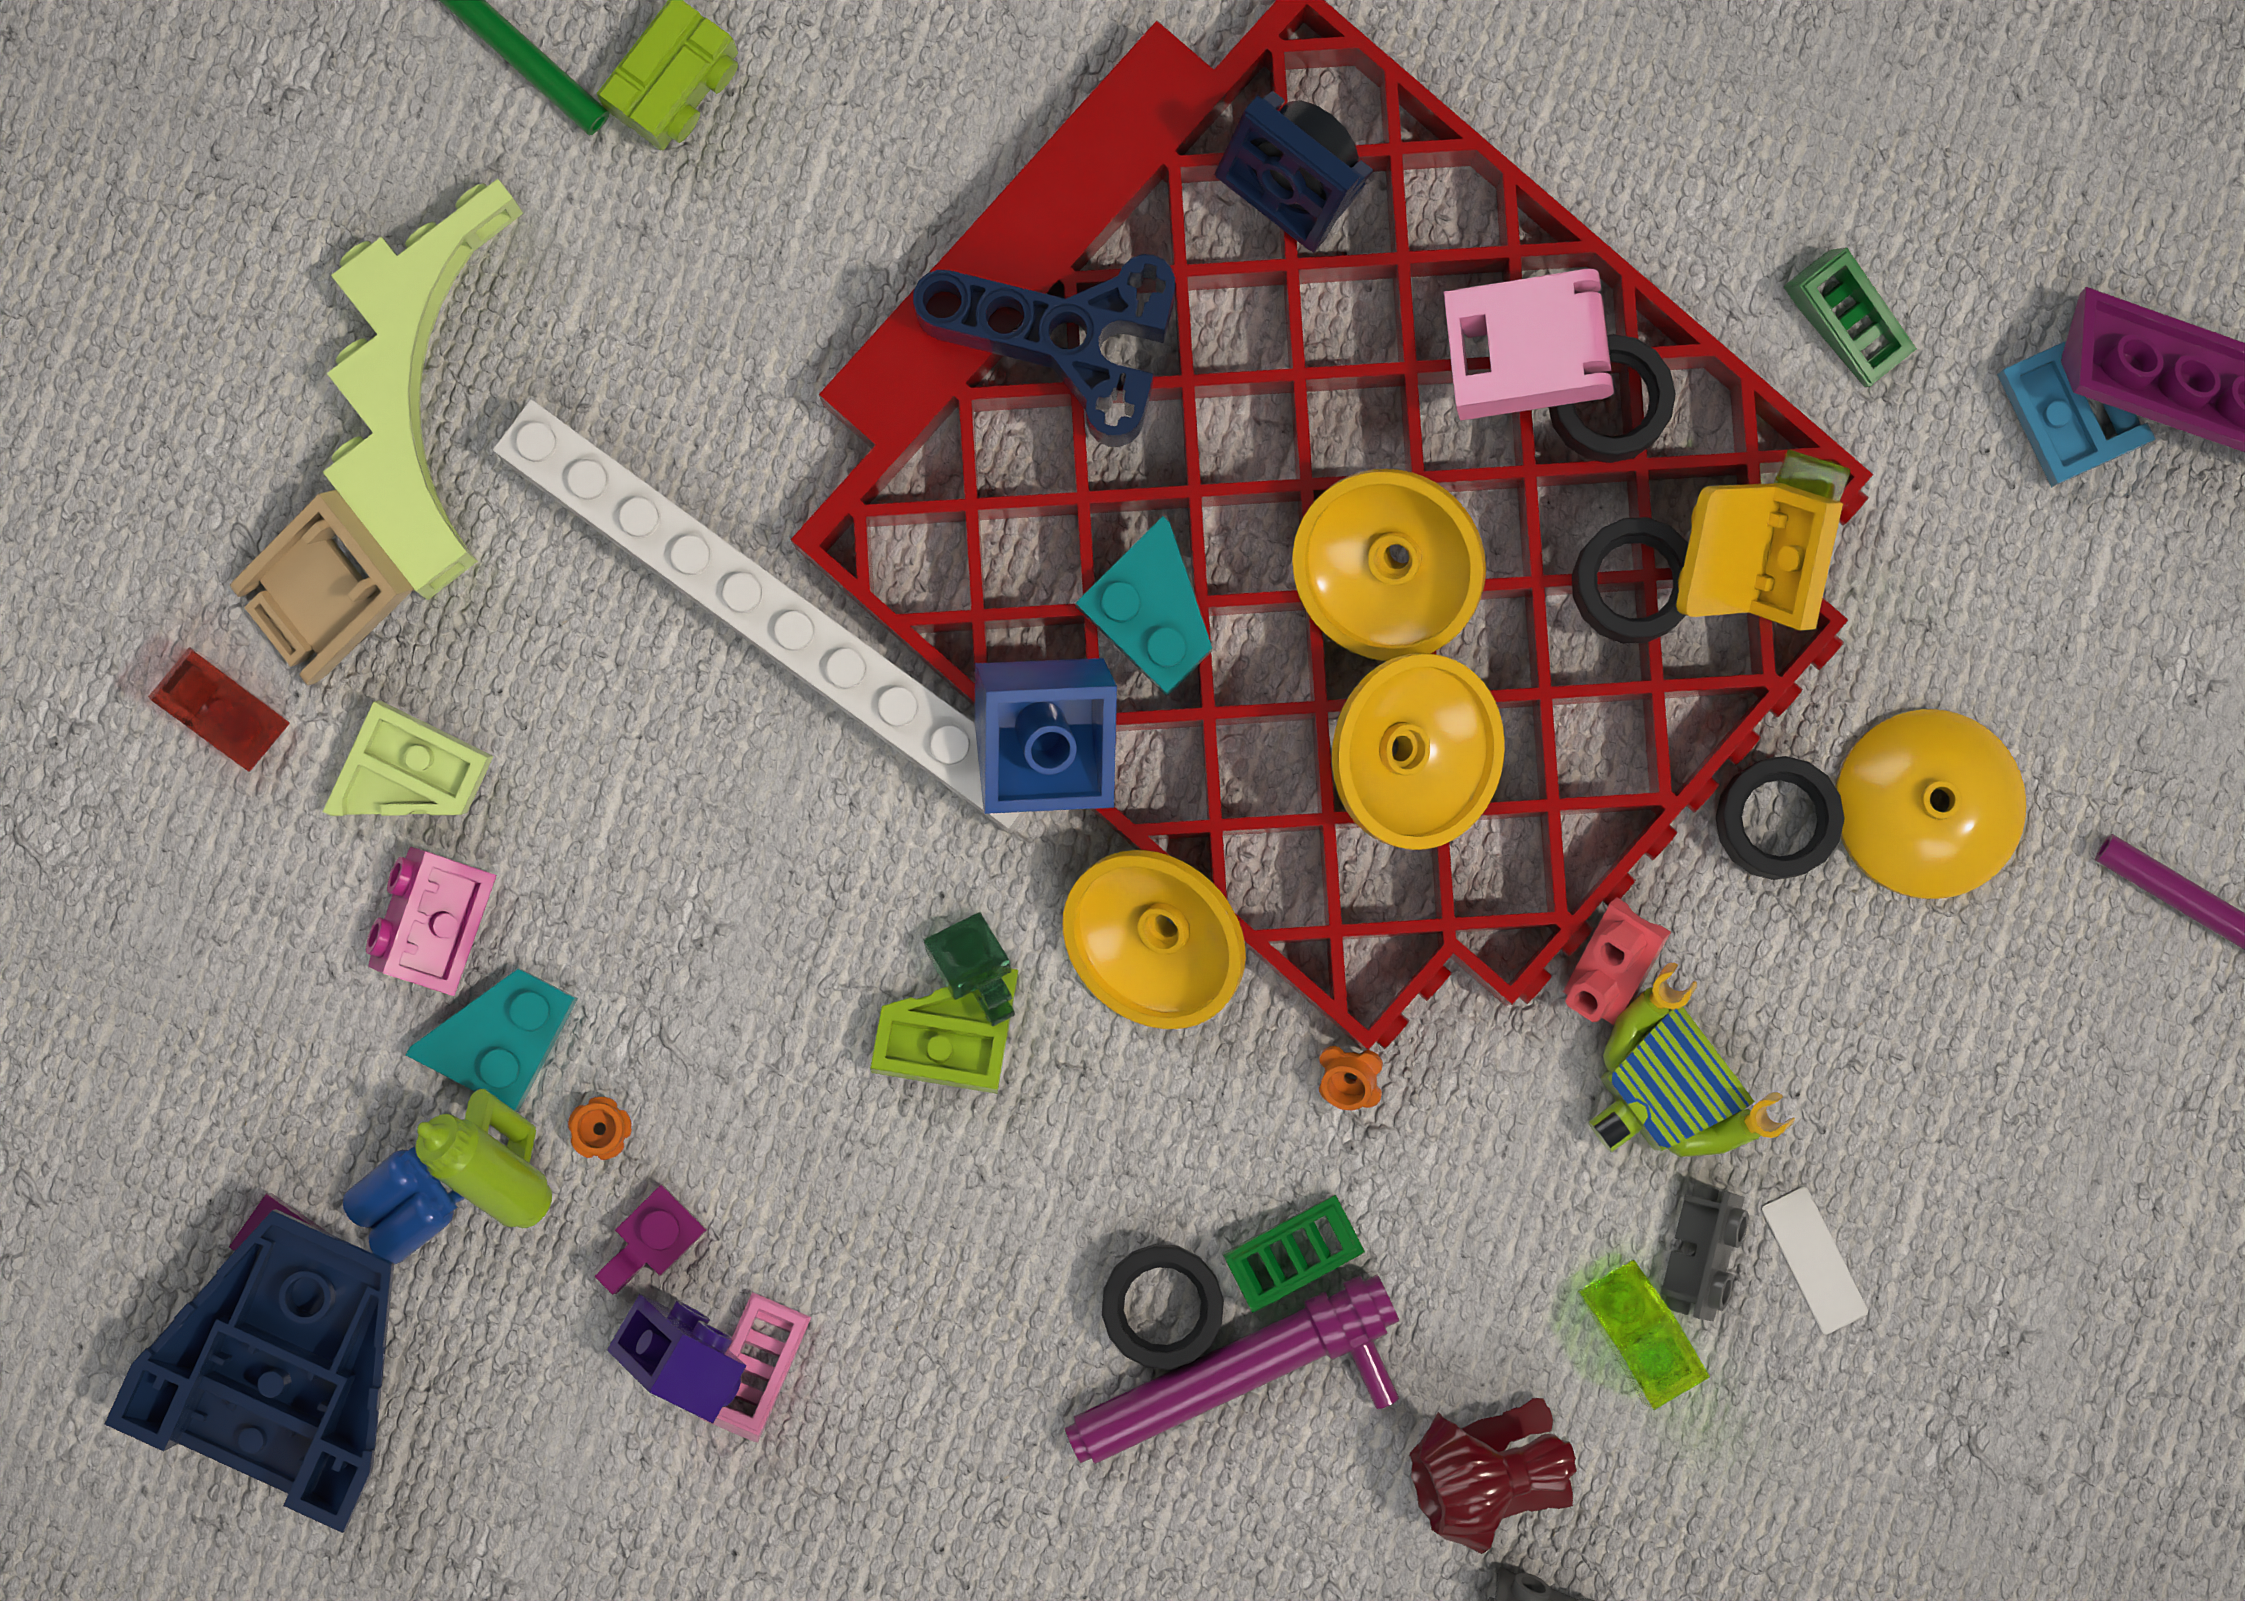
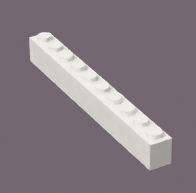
(748, 601)

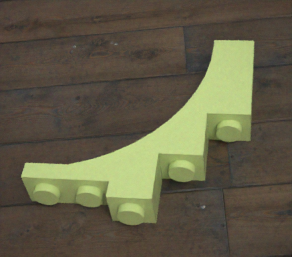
(400, 298)

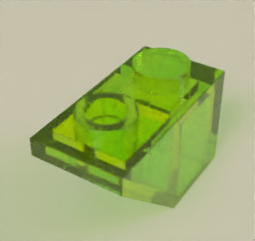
(1643, 1335)

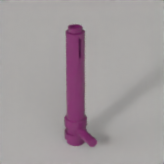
(1323, 1328)

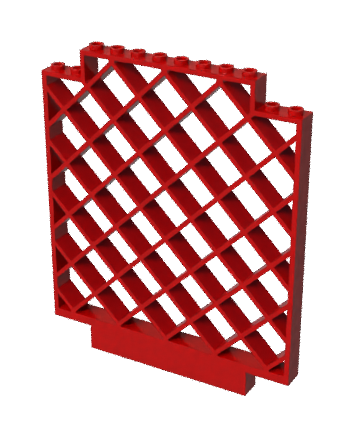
(1047, 230)

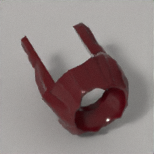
(1472, 1481)

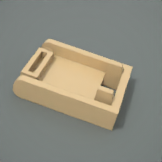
(313, 590)

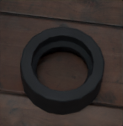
(1660, 407)
(1585, 581)
(1821, 792)
(1162, 1355)

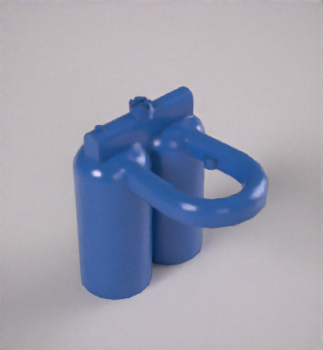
(400, 1205)

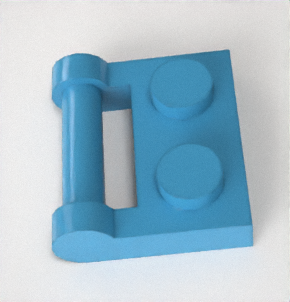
(2062, 422)

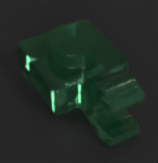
(973, 962)

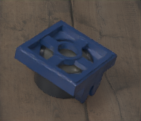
(1293, 166)

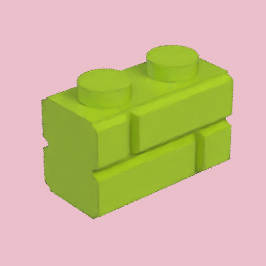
(670, 74)

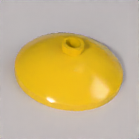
(1366, 595)
(1445, 754)
(1889, 813)
(1141, 960)

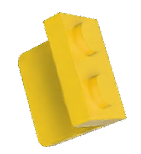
(1759, 553)

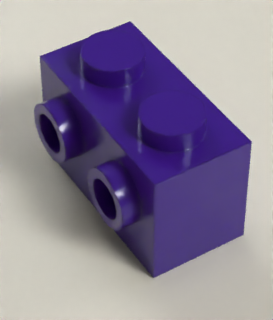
(678, 1356)

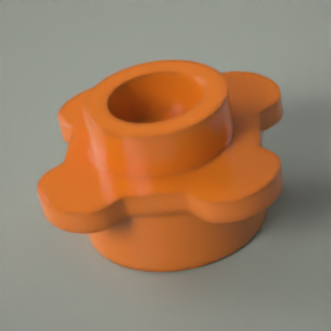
(1347, 1092)

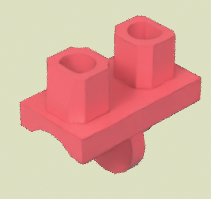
(1614, 963)

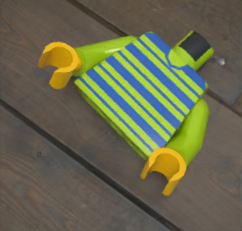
(1675, 1082)

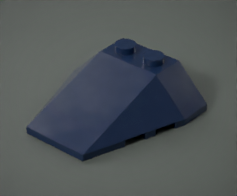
(274, 1368)

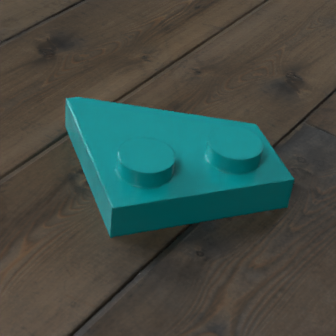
(1151, 609)
(499, 1037)

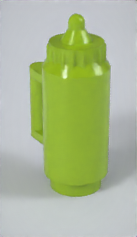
(483, 1168)

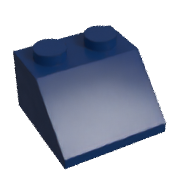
(1045, 735)

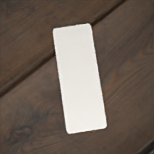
(1815, 1260)

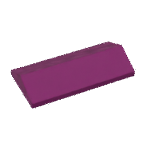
(2157, 367)

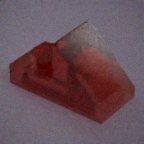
(219, 708)

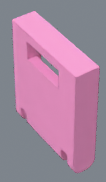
(1538, 342)

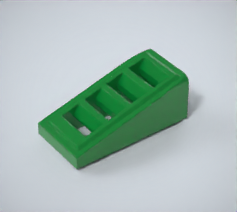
(1834, 329)
(1248, 1283)

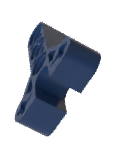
(1099, 311)

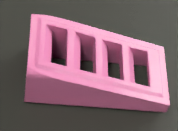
(778, 1316)

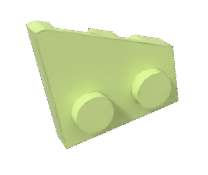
(406, 769)

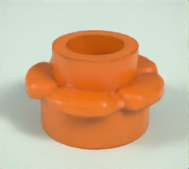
(582, 1124)

